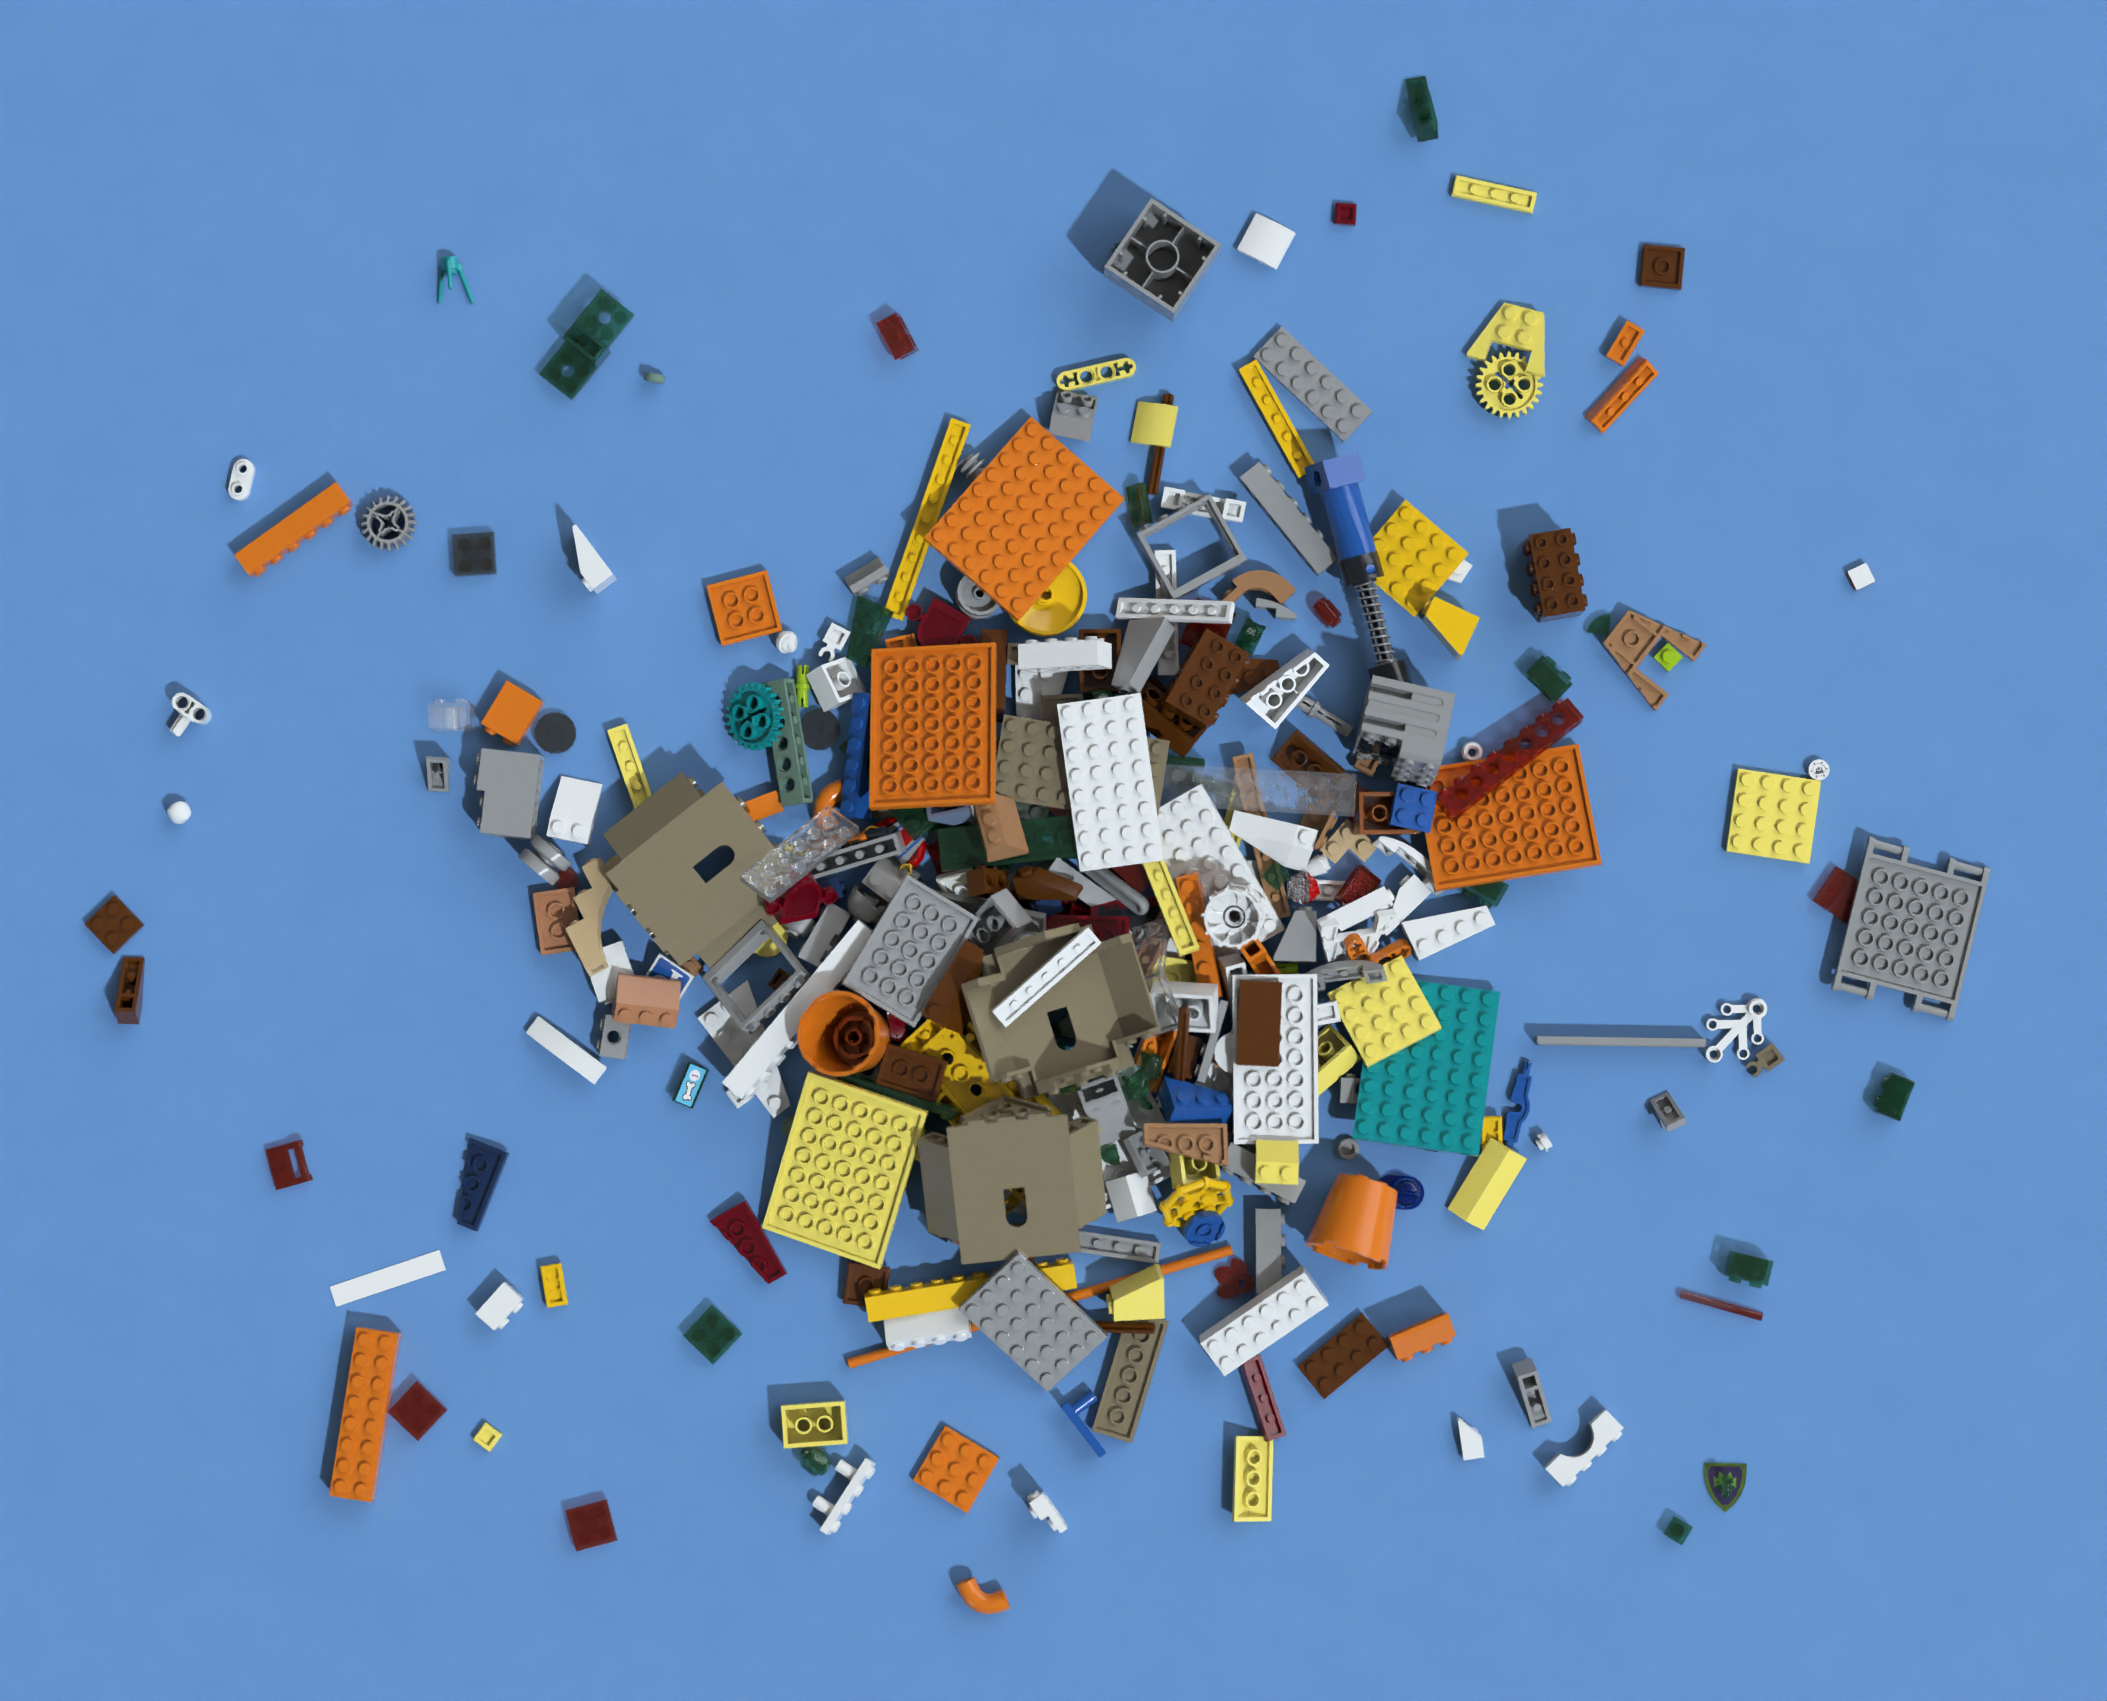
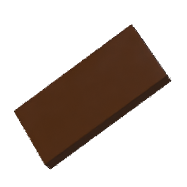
(1259, 1023)

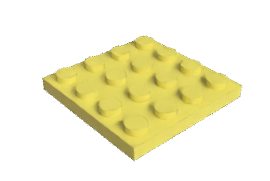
(1773, 816)
(1385, 1014)

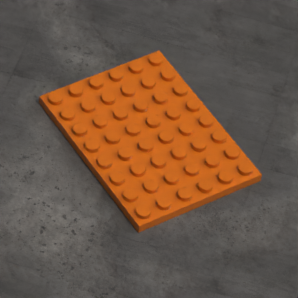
(1024, 519)
(933, 726)
(1521, 829)

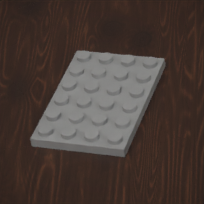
(909, 950)
(1032, 1321)

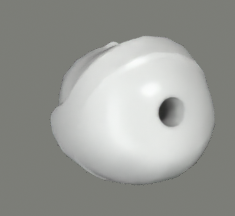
(786, 641)
(179, 812)

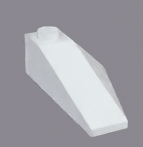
(1282, 841)

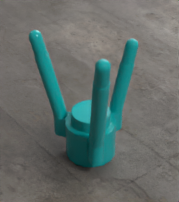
(449, 267)

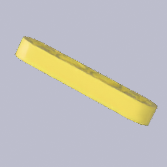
(1096, 376)

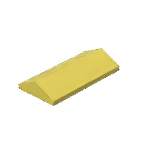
(1487, 1183)
(1252, 1479)

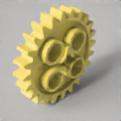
(1495, 398)

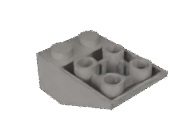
(1107, 1104)

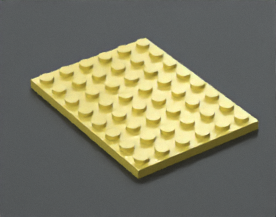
(844, 1169)

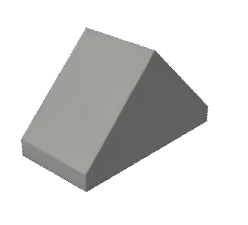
(438, 773)

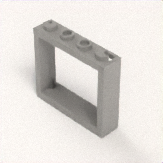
(1181, 512)
(736, 957)

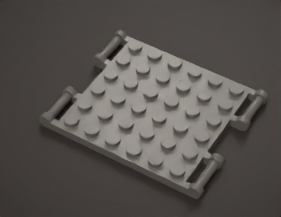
(1910, 928)

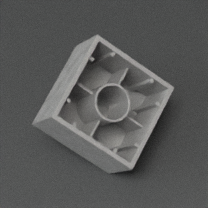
(1162, 260)

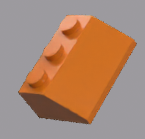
(1422, 1336)

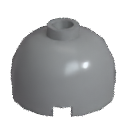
(865, 906)

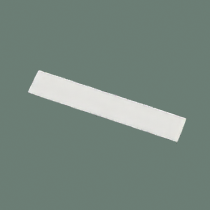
(387, 1278)

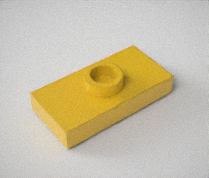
(1491, 1128)
(554, 1285)

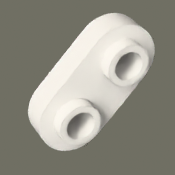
(241, 479)

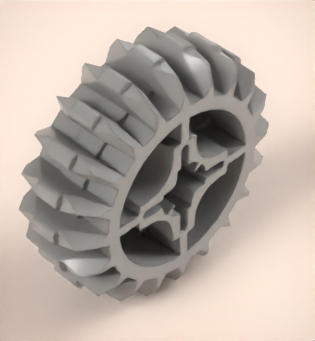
(394, 515)

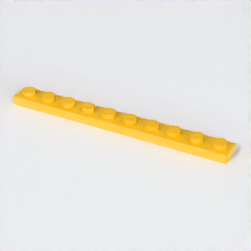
(927, 517)

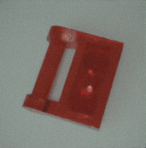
(282, 1166)

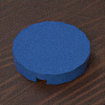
(1203, 1228)

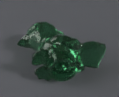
(1138, 1082)

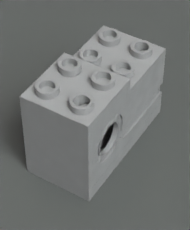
(511, 793)

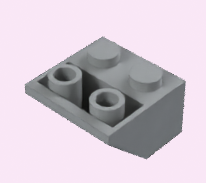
(1073, 415)

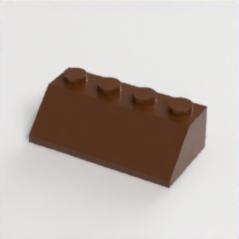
(1164, 723)

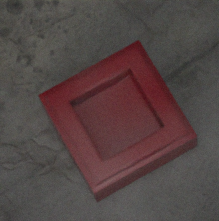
(1345, 214)

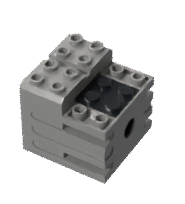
(1404, 728)

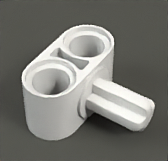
(188, 713)

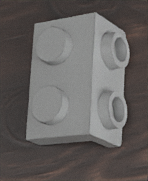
(867, 576)
(1145, 1158)

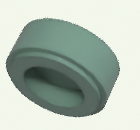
(656, 378)

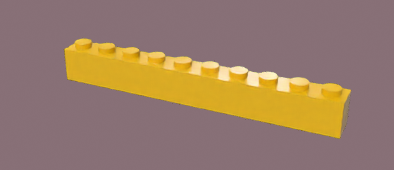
(950, 1293)

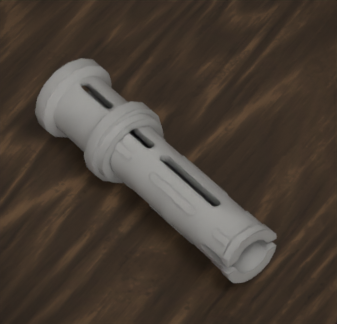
(1311, 710)

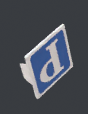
(668, 969)

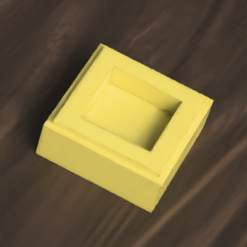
(487, 1436)

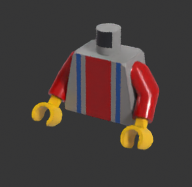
(915, 849)

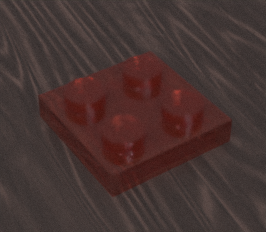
(417, 1410)
(591, 1525)

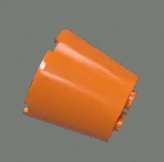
(829, 1034)
(1356, 1222)

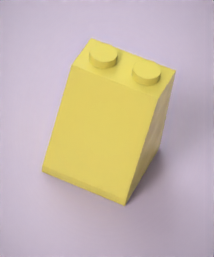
(1138, 1296)

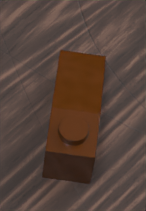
(1041, 884)
(130, 991)

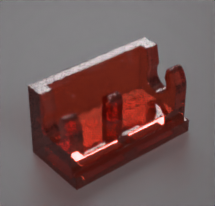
(897, 336)

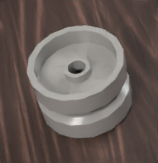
(970, 603)
(544, 860)

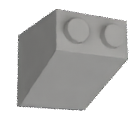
(1298, 939)

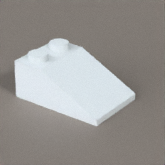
(592, 567)
(574, 810)

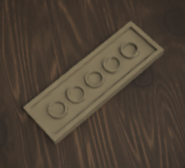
(1129, 1382)

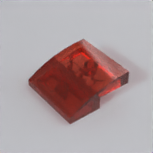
(1837, 894)

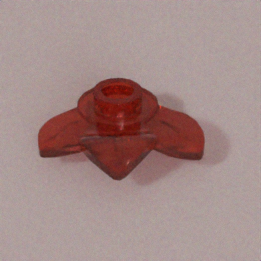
(1230, 1279)

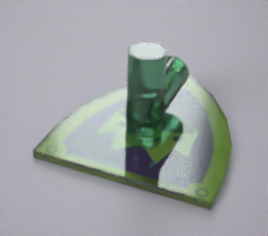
(1725, 1482)

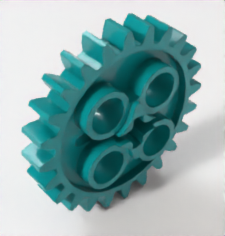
(746, 705)

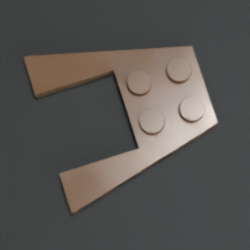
(1633, 640)

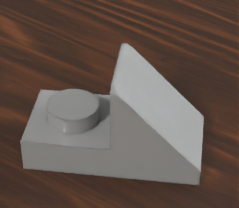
(1667, 1112)

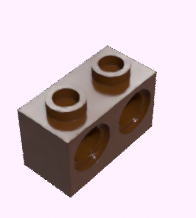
(986, 881)

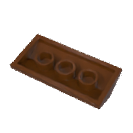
(1303, 755)

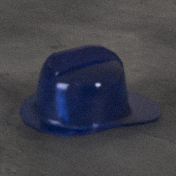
(1409, 1190)

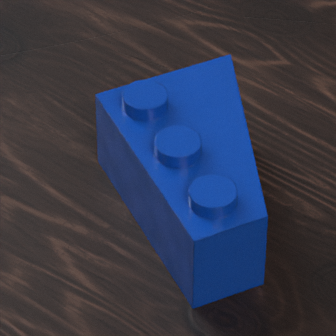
(1193, 1103)

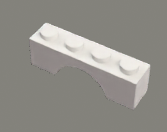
(1603, 1430)

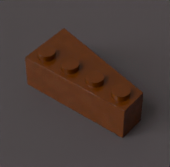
(998, 636)

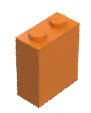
(512, 714)

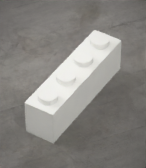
(927, 1329)

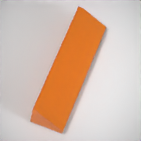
(1621, 394)
(764, 806)

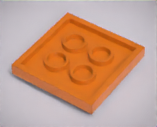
(744, 608)
(956, 1469)

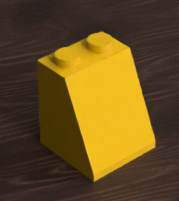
(1449, 624)

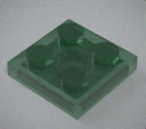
(712, 1334)

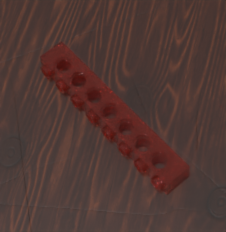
(1562, 709)

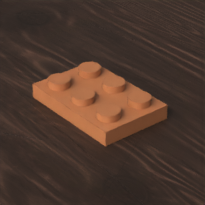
(553, 914)

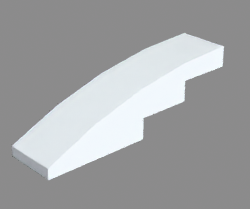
(566, 1050)

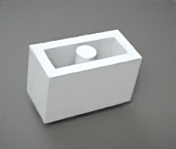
(500, 1306)

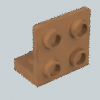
(1321, 823)

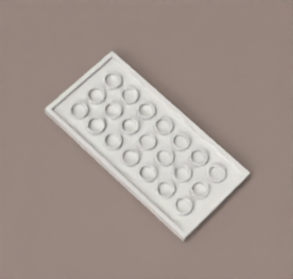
(1110, 782)
(1199, 841)
(1281, 1099)

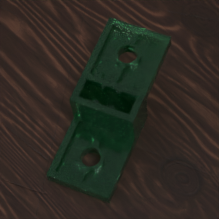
(586, 344)

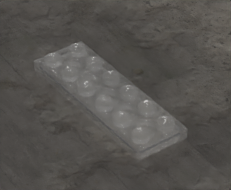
(799, 854)

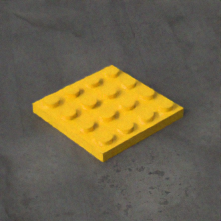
(1414, 557)

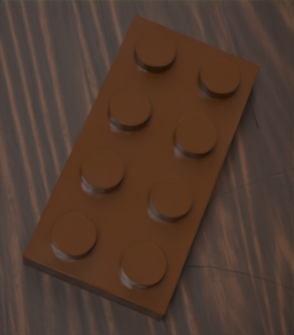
(1343, 1356)

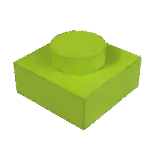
(1667, 657)

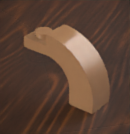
(1260, 580)

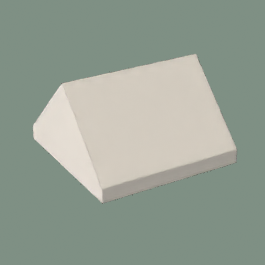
(1131, 1196)

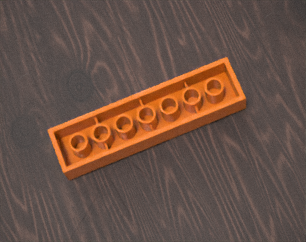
(365, 1414)

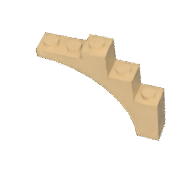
(592, 902)

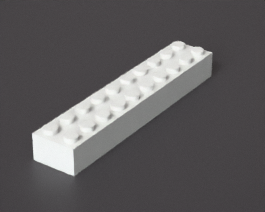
(782, 1032)

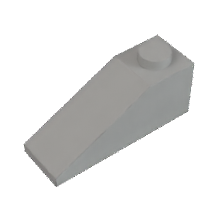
(1531, 1392)

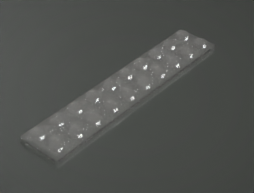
(1265, 789)

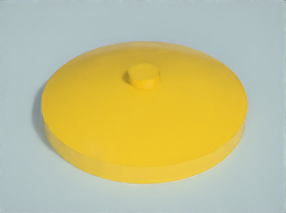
(1058, 605)

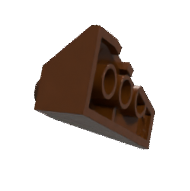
(948, 1004)

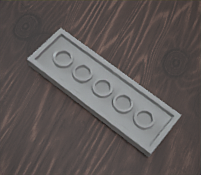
(1312, 384)

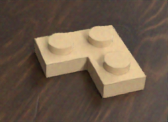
(1343, 840)

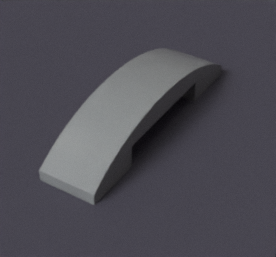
(1349, 970)

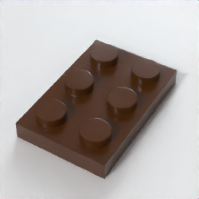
(912, 1072)

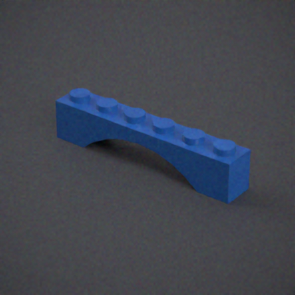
(855, 781)

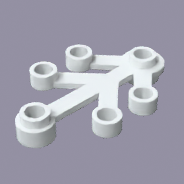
(1739, 1028)

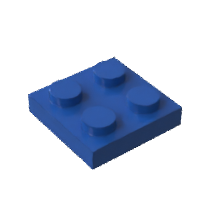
(1412, 808)

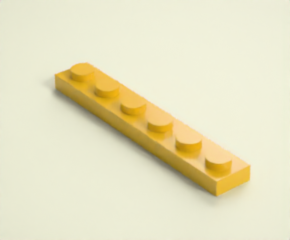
(1276, 417)

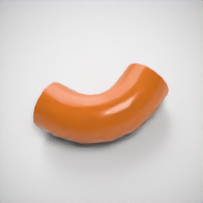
(827, 796)
(980, 1601)

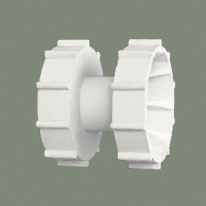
(1223, 927)

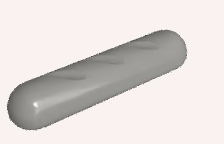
(1119, 889)

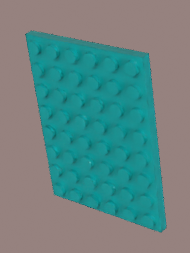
(1438, 1086)

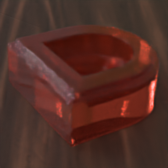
(567, 879)

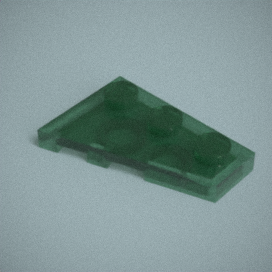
(867, 629)

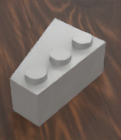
(825, 934)

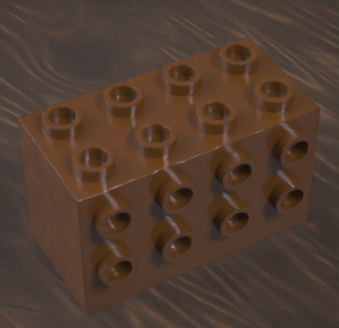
(1554, 575)
(1205, 679)

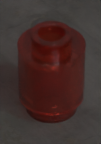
(1327, 613)

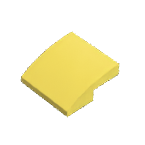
(1154, 424)

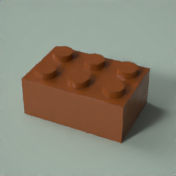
(1373, 814)

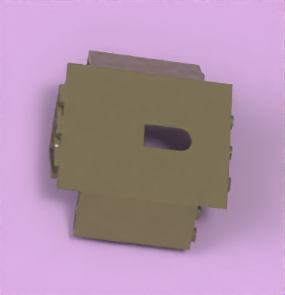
(657, 875)
(1104, 1003)
(1011, 1147)

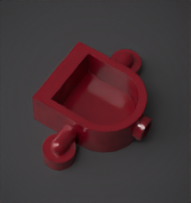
(940, 624)
(800, 901)

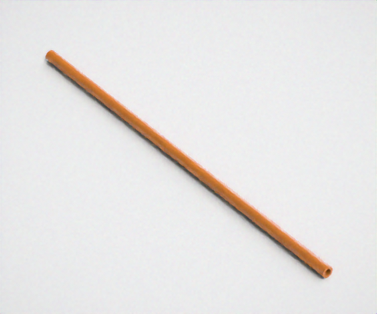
(1074, 1296)

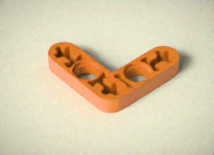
(1397, 948)

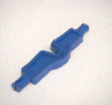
(1518, 1096)

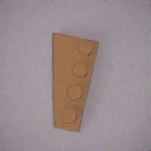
(1193, 1140)

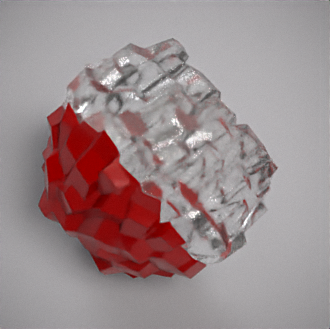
(1302, 888)

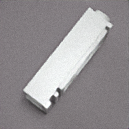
(1360, 909)

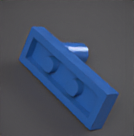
(1074, 1410)

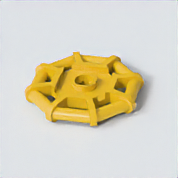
(1194, 1199)

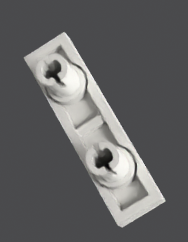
(854, 1488)

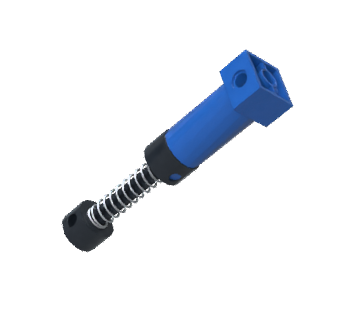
(1355, 549)

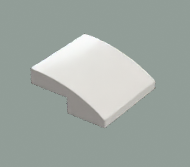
(1266, 241)

